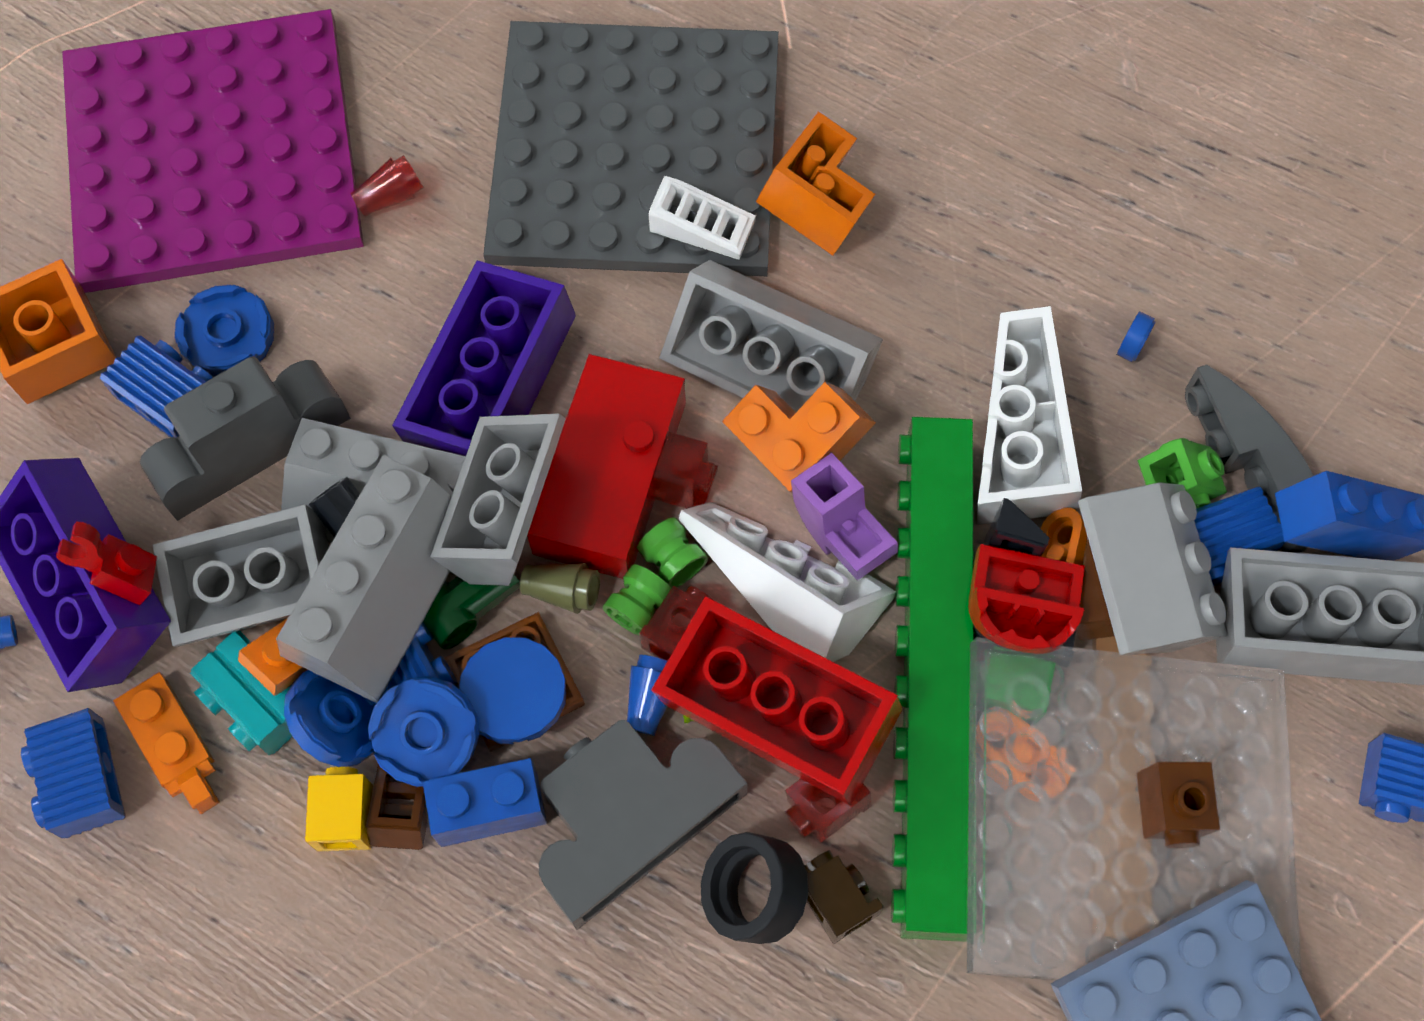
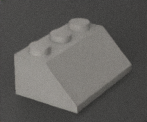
(497, 496)
(1153, 569)
(238, 573)

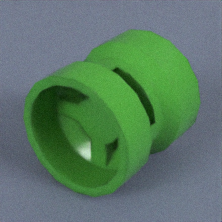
(672, 552)
(636, 602)

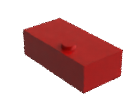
(605, 466)
(778, 699)

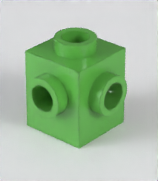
(1189, 465)

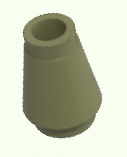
(562, 585)

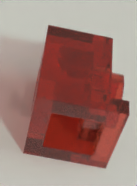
(683, 472)
(661, 634)
(808, 820)

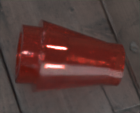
(387, 186)

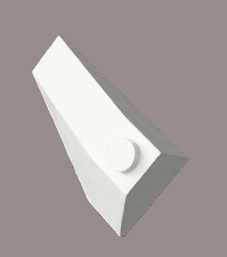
(788, 588)

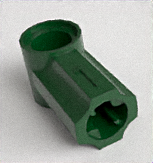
(460, 607)

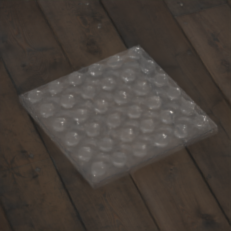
(1058, 810)

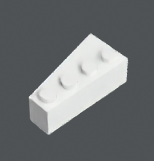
(1029, 425)

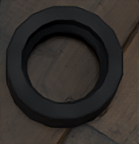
(785, 899)

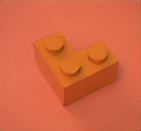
(811, 189)
(793, 440)

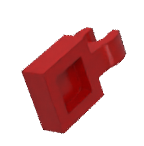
(113, 562)

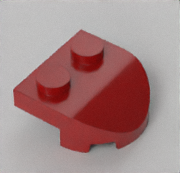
(1025, 599)

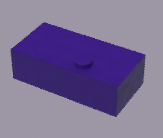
(486, 357)
(84, 629)

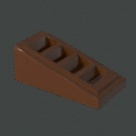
(1095, 618)
(396, 824)

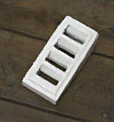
(691, 198)

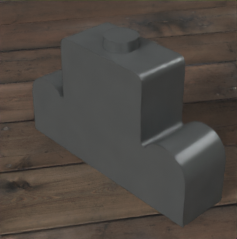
(235, 430)
(628, 813)

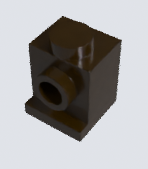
(838, 896)

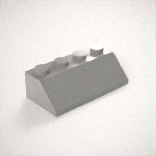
(754, 335)
(328, 453)
(371, 584)
(1324, 615)

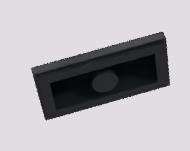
(1015, 531)

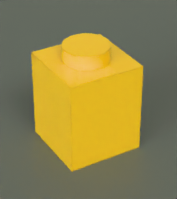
(338, 810)

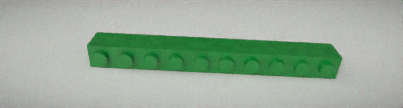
(935, 679)

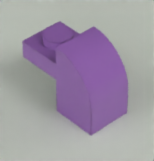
(836, 517)

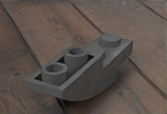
(1245, 437)

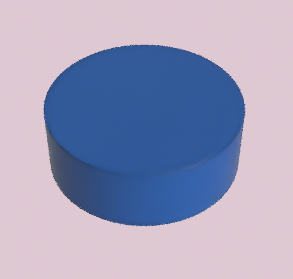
(1136, 336)

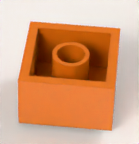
(49, 333)

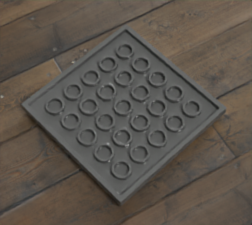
(599, 123)

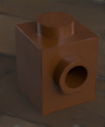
(1178, 802)

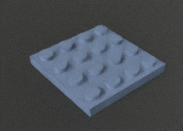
(1201, 966)

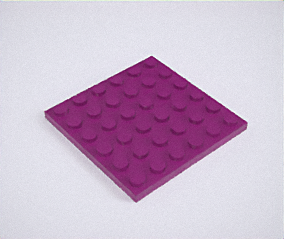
(208, 151)

